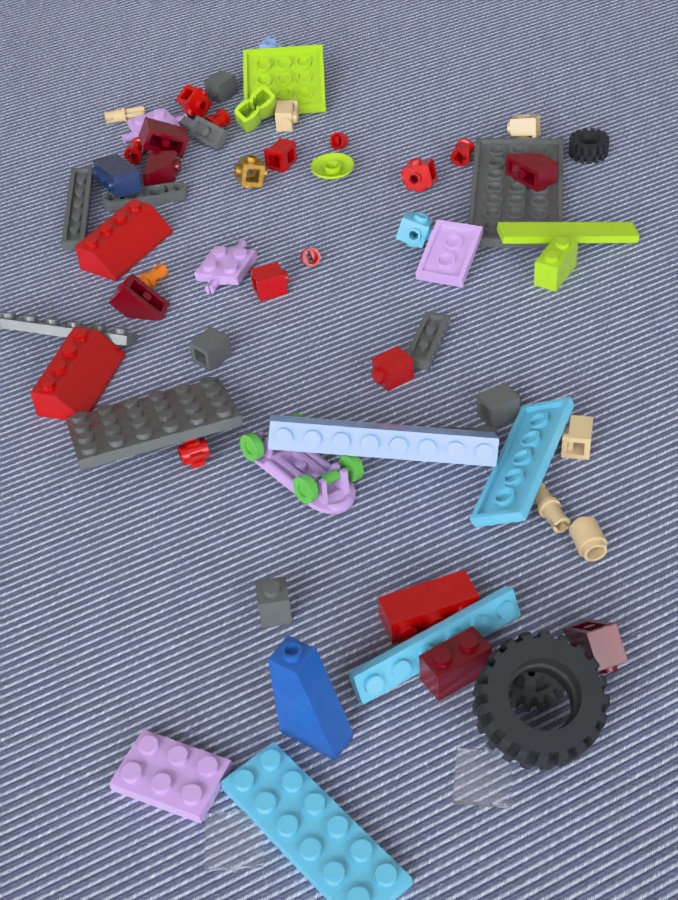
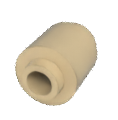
(588, 538)

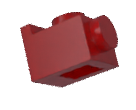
(281, 155)

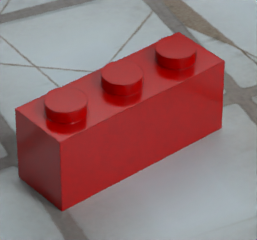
(425, 604)

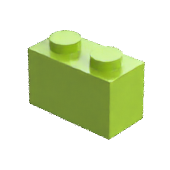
(555, 263)

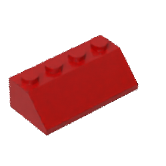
(122, 240)
(77, 374)

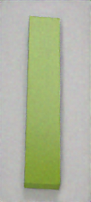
(578, 231)

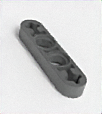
(151, 194)

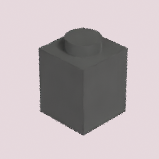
(220, 86)
(210, 348)
(498, 405)
(273, 602)

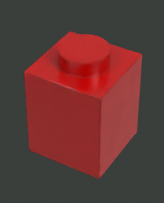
(269, 281)
(392, 368)

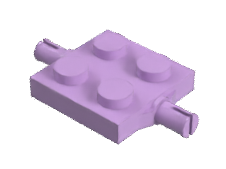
(158, 114)
(226, 266)

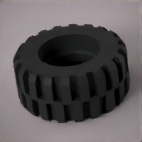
(571, 670)

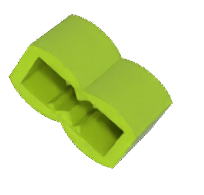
(253, 110)

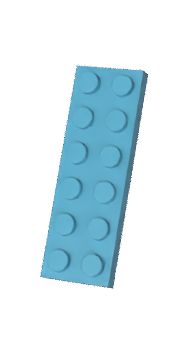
(522, 463)
(313, 830)

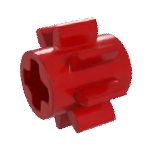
(194, 453)

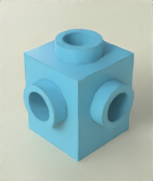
(415, 229)

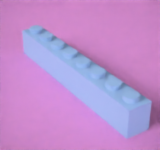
(383, 440)

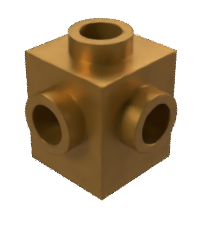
(254, 177)

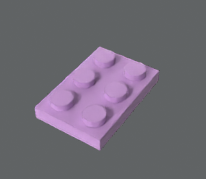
(449, 253)
(171, 775)

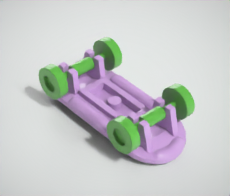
(307, 474)

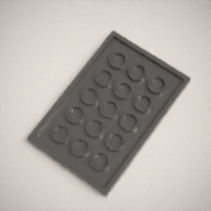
(152, 422)

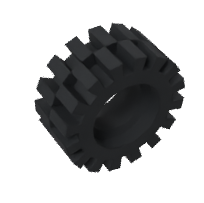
(589, 145)

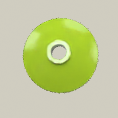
(332, 165)

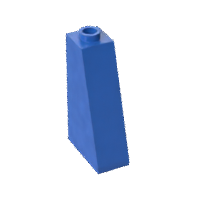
(306, 699)

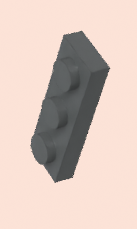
(428, 339)

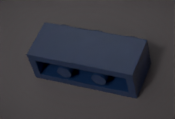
(116, 175)

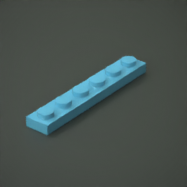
(403, 660)

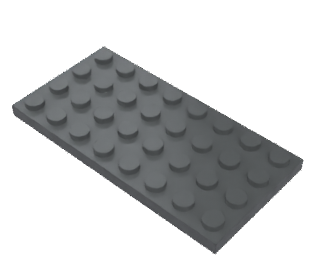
(502, 198)

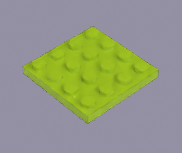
(288, 74)

